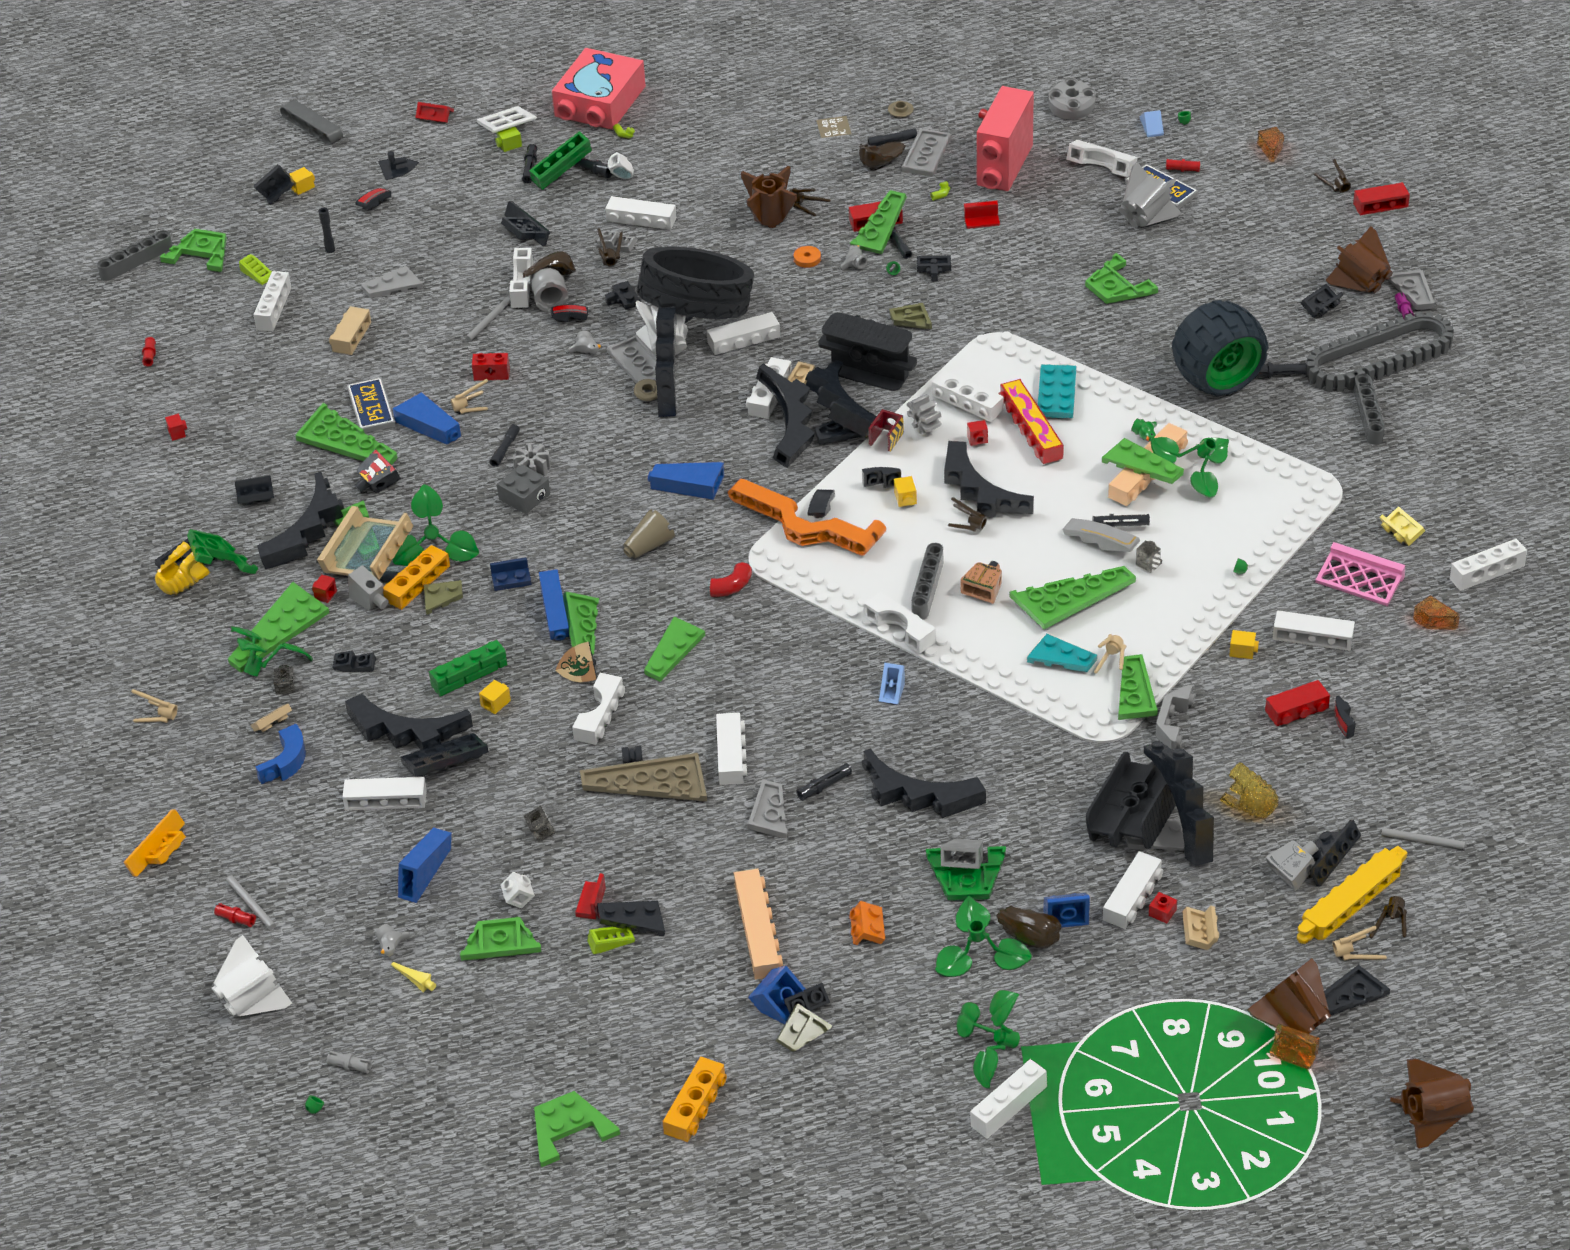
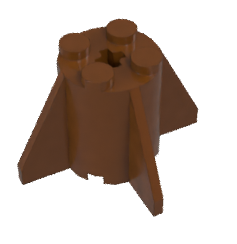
(768, 197)
(1362, 265)
(1295, 1002)
(1433, 1100)

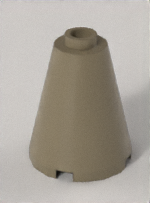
(648, 535)

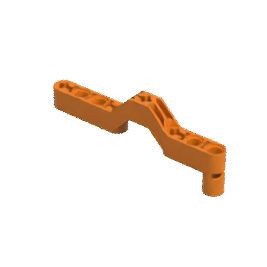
(801, 530)

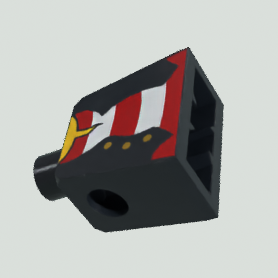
(376, 473)

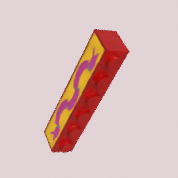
(1031, 421)

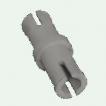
(349, 1062)

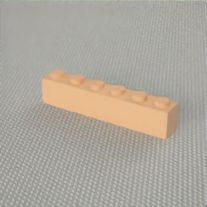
(1127, 484)
(757, 923)

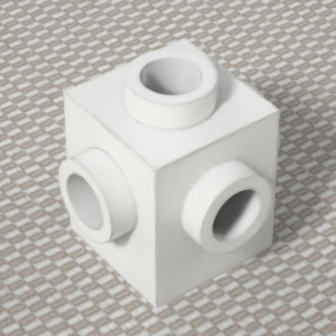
(517, 890)

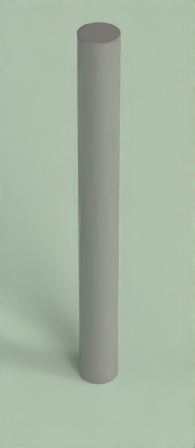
(488, 319)
(1423, 838)
(251, 902)

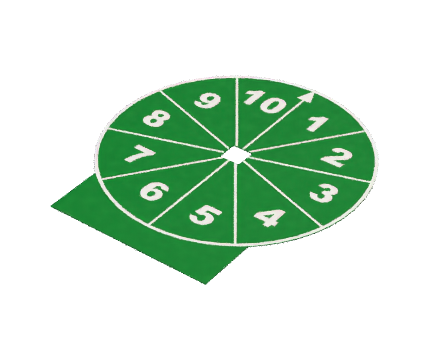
(1119, 1118)

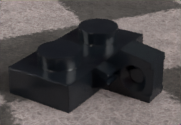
(934, 265)
(623, 294)

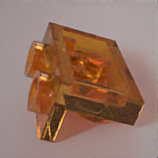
(1295, 1046)

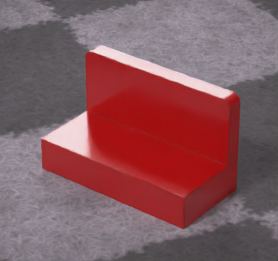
(433, 112)
(981, 214)
(590, 896)

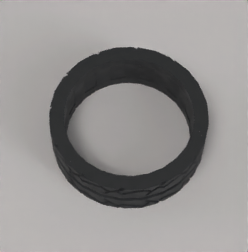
(695, 282)

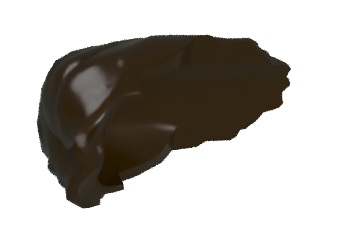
(876, 157)
(558, 260)
(1030, 927)

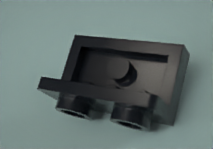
(274, 184)
(1321, 300)
(254, 490)

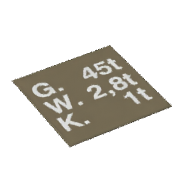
(833, 127)

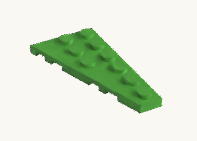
(340, 435)
(1068, 596)
(283, 621)

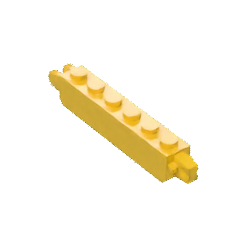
(1351, 895)

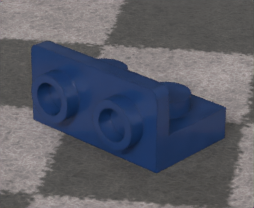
(510, 574)

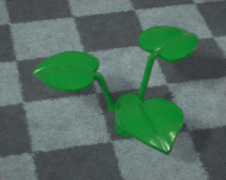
(1209, 448)
(427, 504)
(254, 661)
(974, 919)
(1000, 1008)

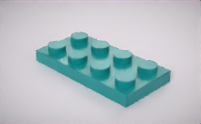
(1057, 390)

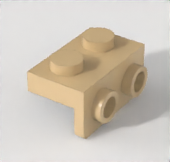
(1200, 927)

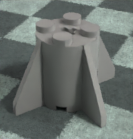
(1147, 199)

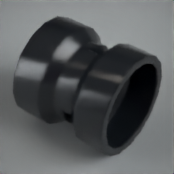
(632, 755)

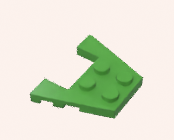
(202, 244)
(1113, 287)
(564, 1117)

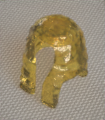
(1256, 794)

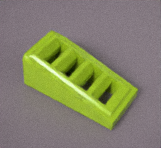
(254, 269)
(599, 944)

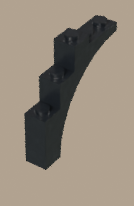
(665, 361)
(834, 397)
(796, 414)
(974, 487)
(309, 527)
(402, 730)
(917, 794)
(1188, 796)

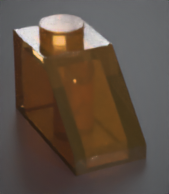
(1270, 142)
(1435, 615)

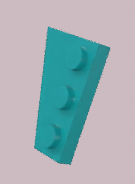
(1059, 652)

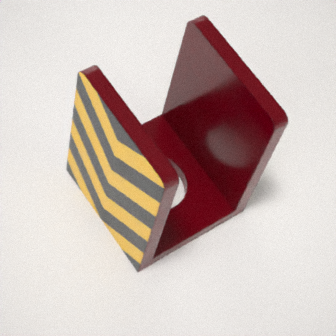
(881, 422)

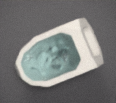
(620, 166)

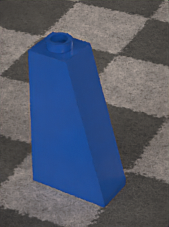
(427, 418)
(688, 478)
(553, 604)
(422, 863)

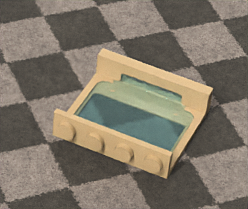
(364, 543)

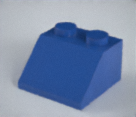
(1069, 909)
(772, 991)

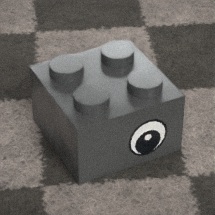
(523, 489)

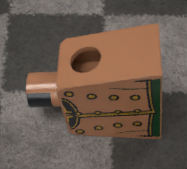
(982, 581)

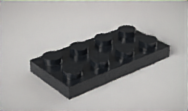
(444, 754)

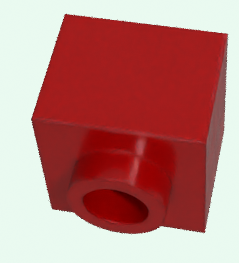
(176, 426)
(977, 432)
(324, 588)
(1162, 907)

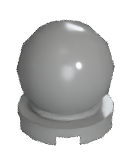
(549, 289)

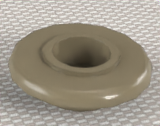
(900, 109)
(646, 384)

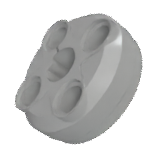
(1071, 99)

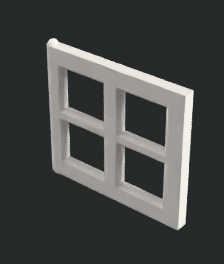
(492, 125)

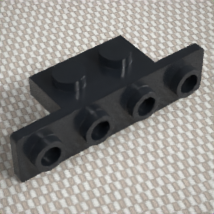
(524, 225)
(1331, 851)

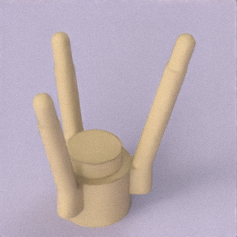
(460, 401)
(1114, 645)
(165, 709)
(1344, 946)

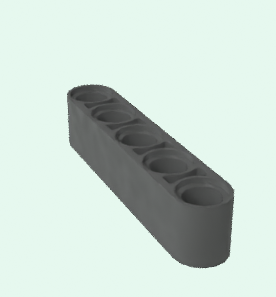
(311, 122)
(134, 255)
(1369, 409)
(927, 580)

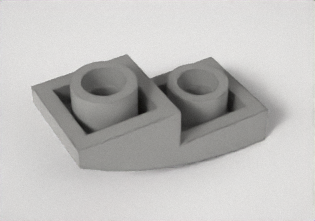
(611, 241)

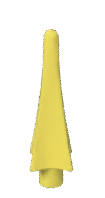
(420, 979)

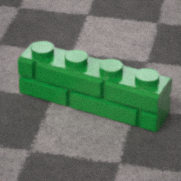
(560, 160)
(468, 668)

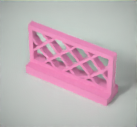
(1366, 563)

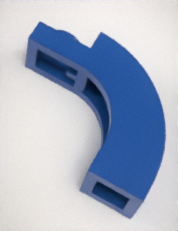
(288, 761)

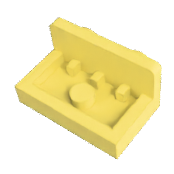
(1402, 525)

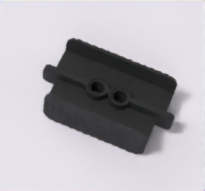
(869, 350)
(1131, 804)

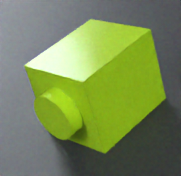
(509, 139)

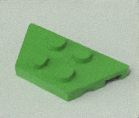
(500, 939)

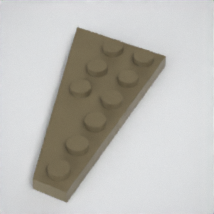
(663, 777)

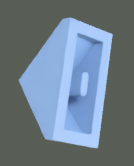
(1152, 123)
(892, 683)

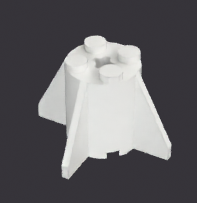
(648, 331)
(248, 983)

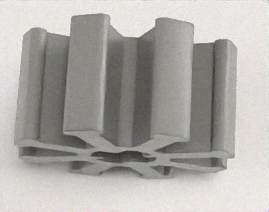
(924, 414)
(536, 459)

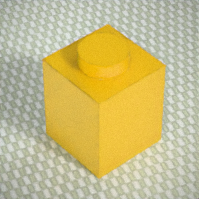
(302, 180)
(905, 491)
(1243, 644)
(494, 696)

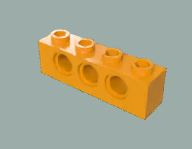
(411, 580)
(694, 1098)

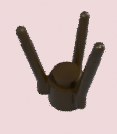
(1341, 182)
(800, 198)
(608, 255)
(976, 519)
(1395, 910)

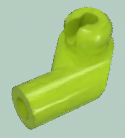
(628, 133)
(943, 191)

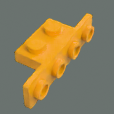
(158, 844)

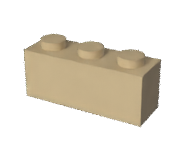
(350, 330)

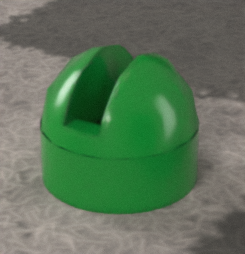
(1184, 117)
(896, 269)
(1240, 566)
(313, 1104)

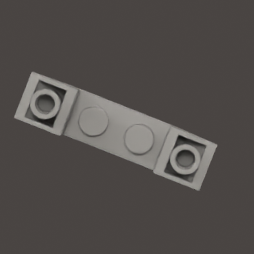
(1179, 701)

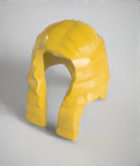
(176, 578)

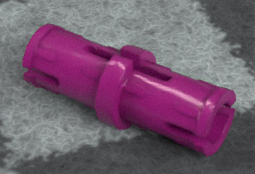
(1404, 305)

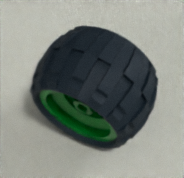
(1220, 347)

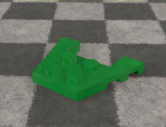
(208, 545)
(964, 882)

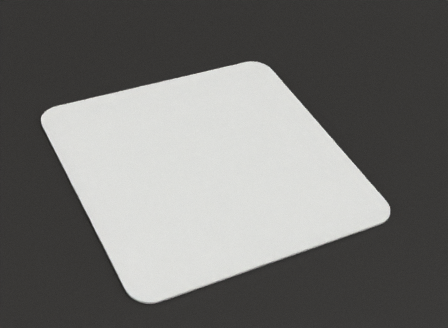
(1171, 616)

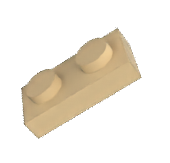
(800, 372)
(265, 723)

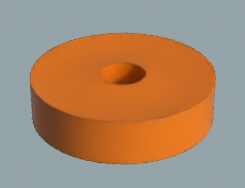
(807, 256)

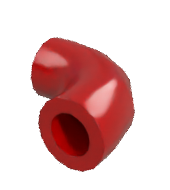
(733, 583)

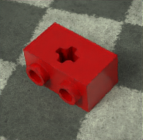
(490, 366)

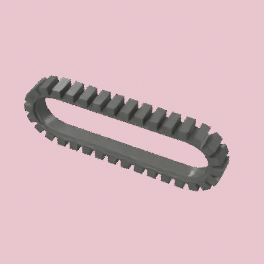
(1373, 337)

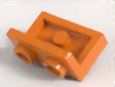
(867, 923)

